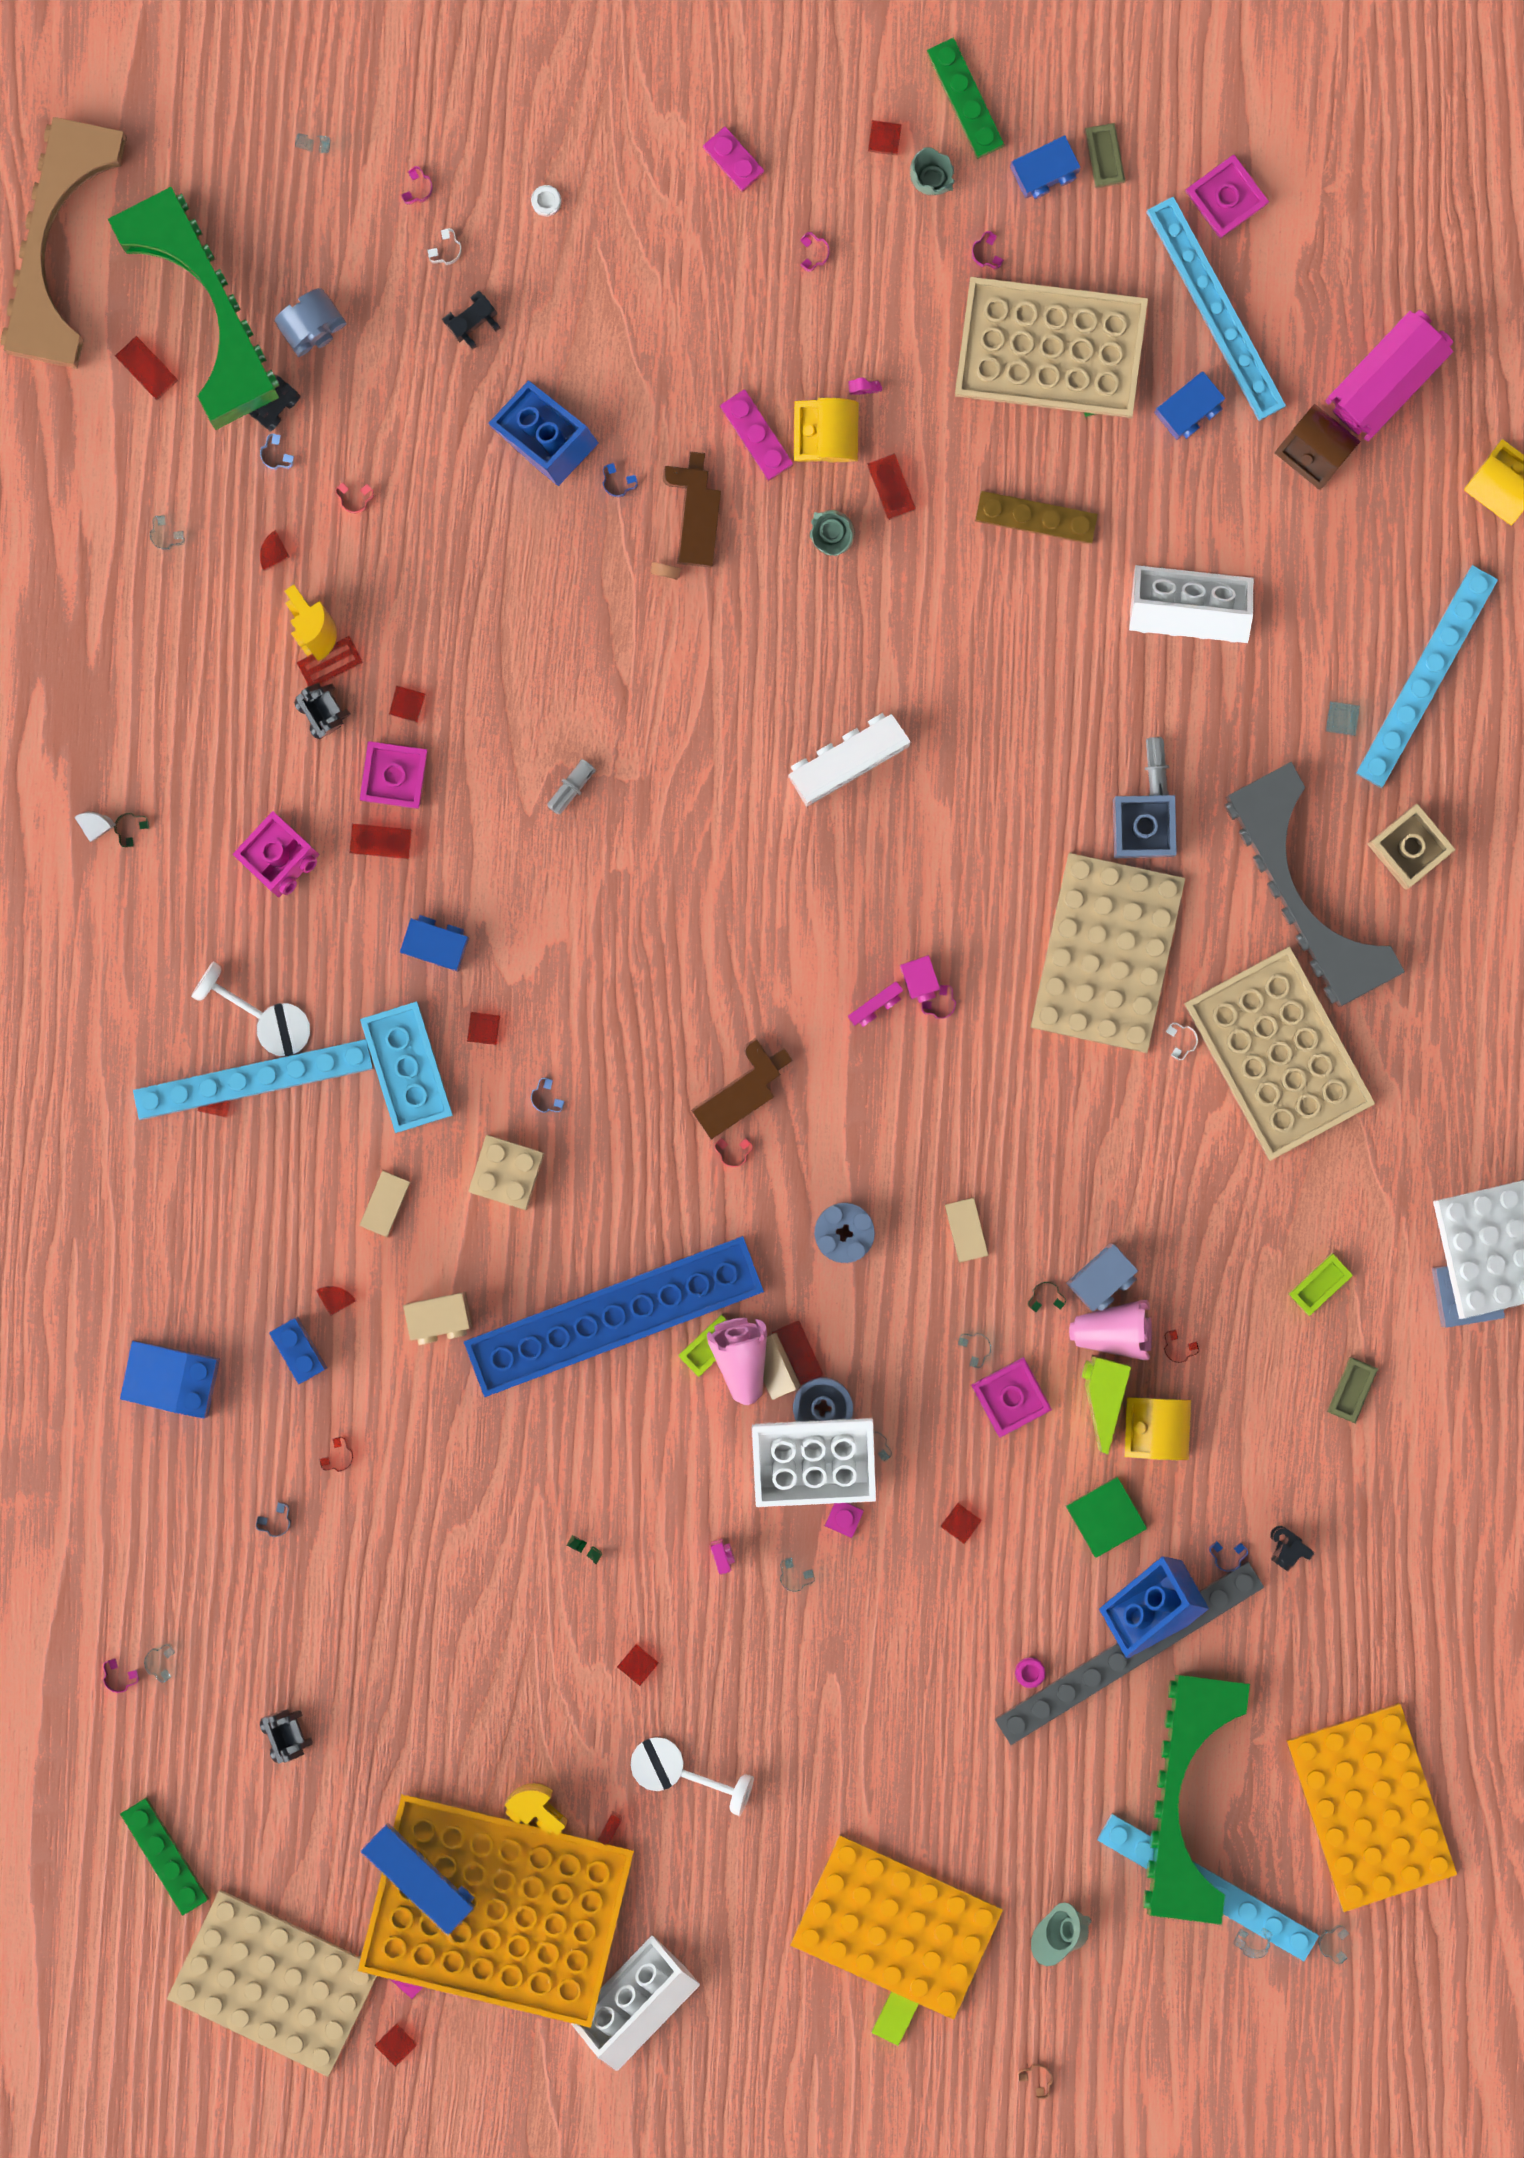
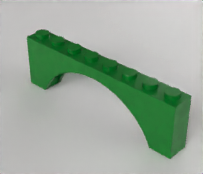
(238, 377)
(1195, 1713)

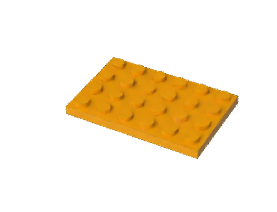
(1371, 1807)
(896, 1927)

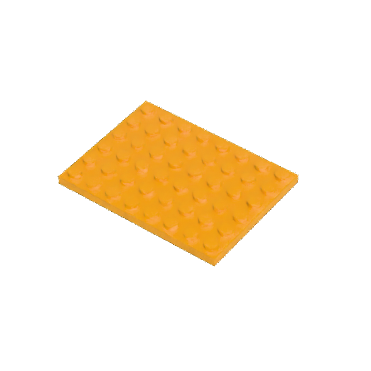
(536, 1922)

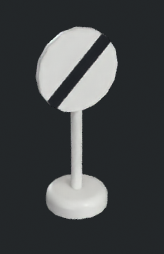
(280, 1028)
(660, 1764)

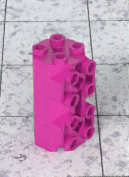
(1390, 374)

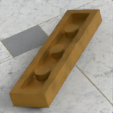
(1036, 517)

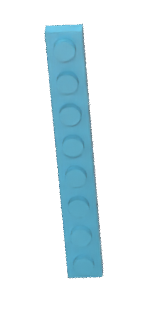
(1216, 308)
(1426, 676)
(252, 1079)
(1237, 1905)

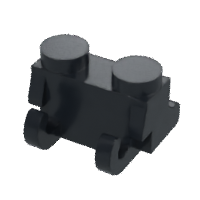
(471, 319)
(268, 414)
(321, 709)
(1288, 1550)
(284, 1735)

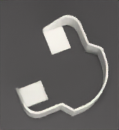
(433, 252)
(1172, 1031)

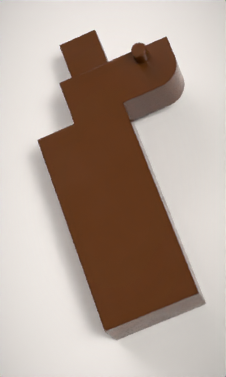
(698, 514)
(744, 1093)

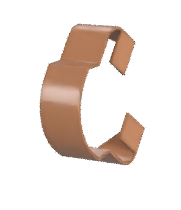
(1024, 2077)

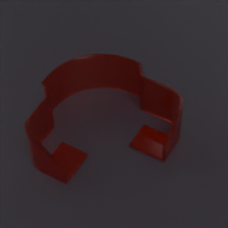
(1192, 1346)
(337, 1443)

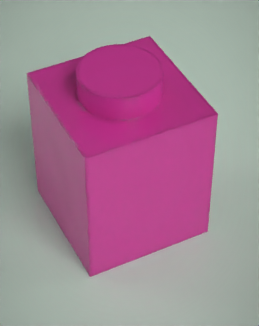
(920, 979)

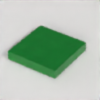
(1106, 1517)

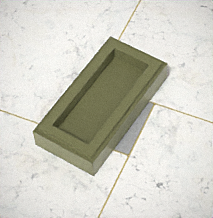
(1104, 155)
(1352, 1390)

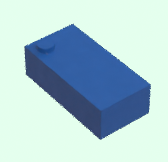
(418, 1879)

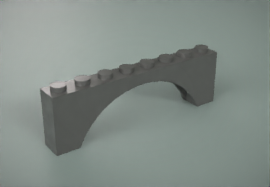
(1264, 815)

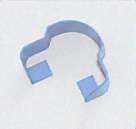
(286, 458)
(558, 1103)

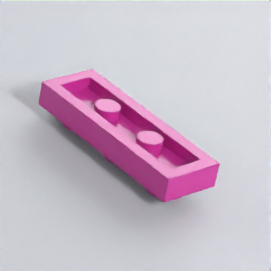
(756, 435)

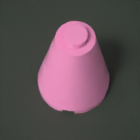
(1115, 1330)
(741, 1357)

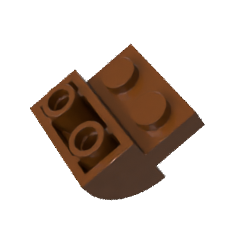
(1317, 447)

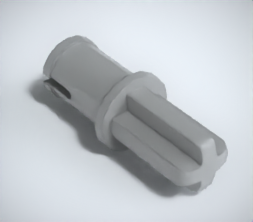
(1156, 766)
(571, 786)

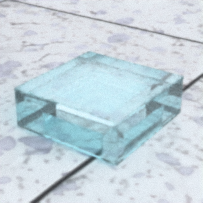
(1342, 718)

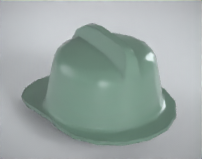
(1059, 1934)

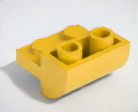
(826, 430)
(1500, 482)
(313, 625)
(1157, 1428)
(531, 1801)

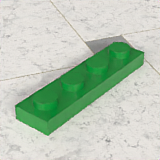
(965, 98)
(164, 1856)

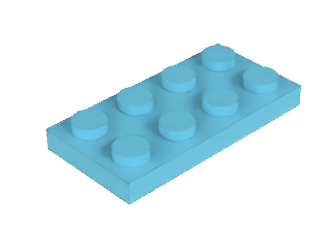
(406, 1067)

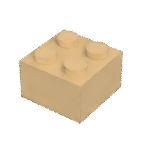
(1411, 846)
(506, 1172)
(437, 1317)

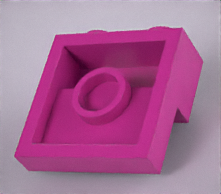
(276, 855)

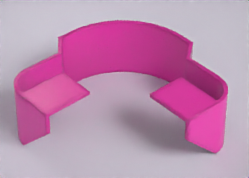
(406, 196)
(990, 240)
(807, 242)
(862, 386)
(943, 991)
(113, 1664)

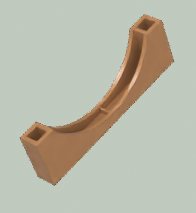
(71, 158)

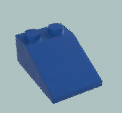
(544, 433)
(170, 1379)
(1153, 1606)

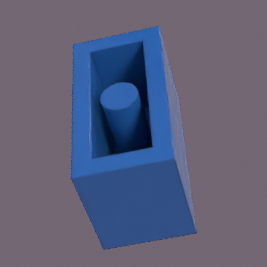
(1045, 168)
(1189, 406)
(435, 944)
(298, 1350)

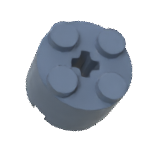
(310, 322)
(853, 1247)
(822, 1389)

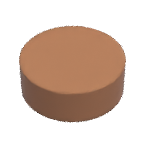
(665, 570)

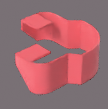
(343, 488)
(744, 1144)

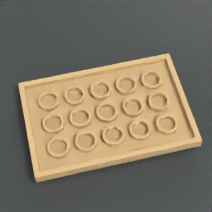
(1051, 347)
(1107, 952)
(1279, 1053)
(272, 1983)

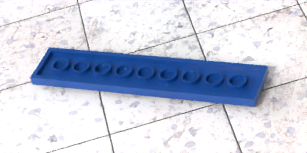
(613, 1316)

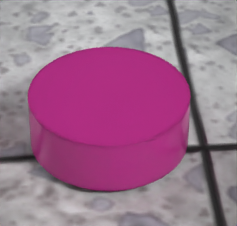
(1030, 1672)

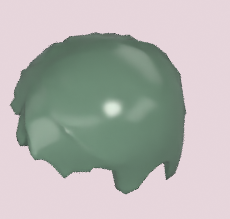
(931, 172)
(832, 532)

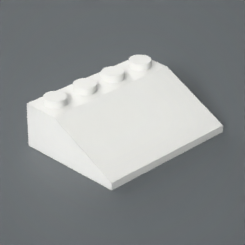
(814, 1462)

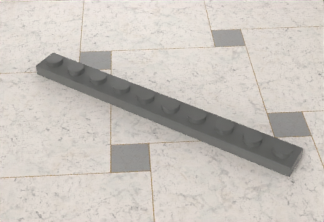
(1113, 1664)

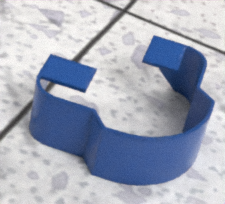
(630, 479)
(1239, 1548)

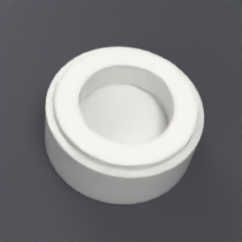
(546, 200)

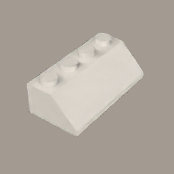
(1191, 604)
(849, 759)
(637, 2003)

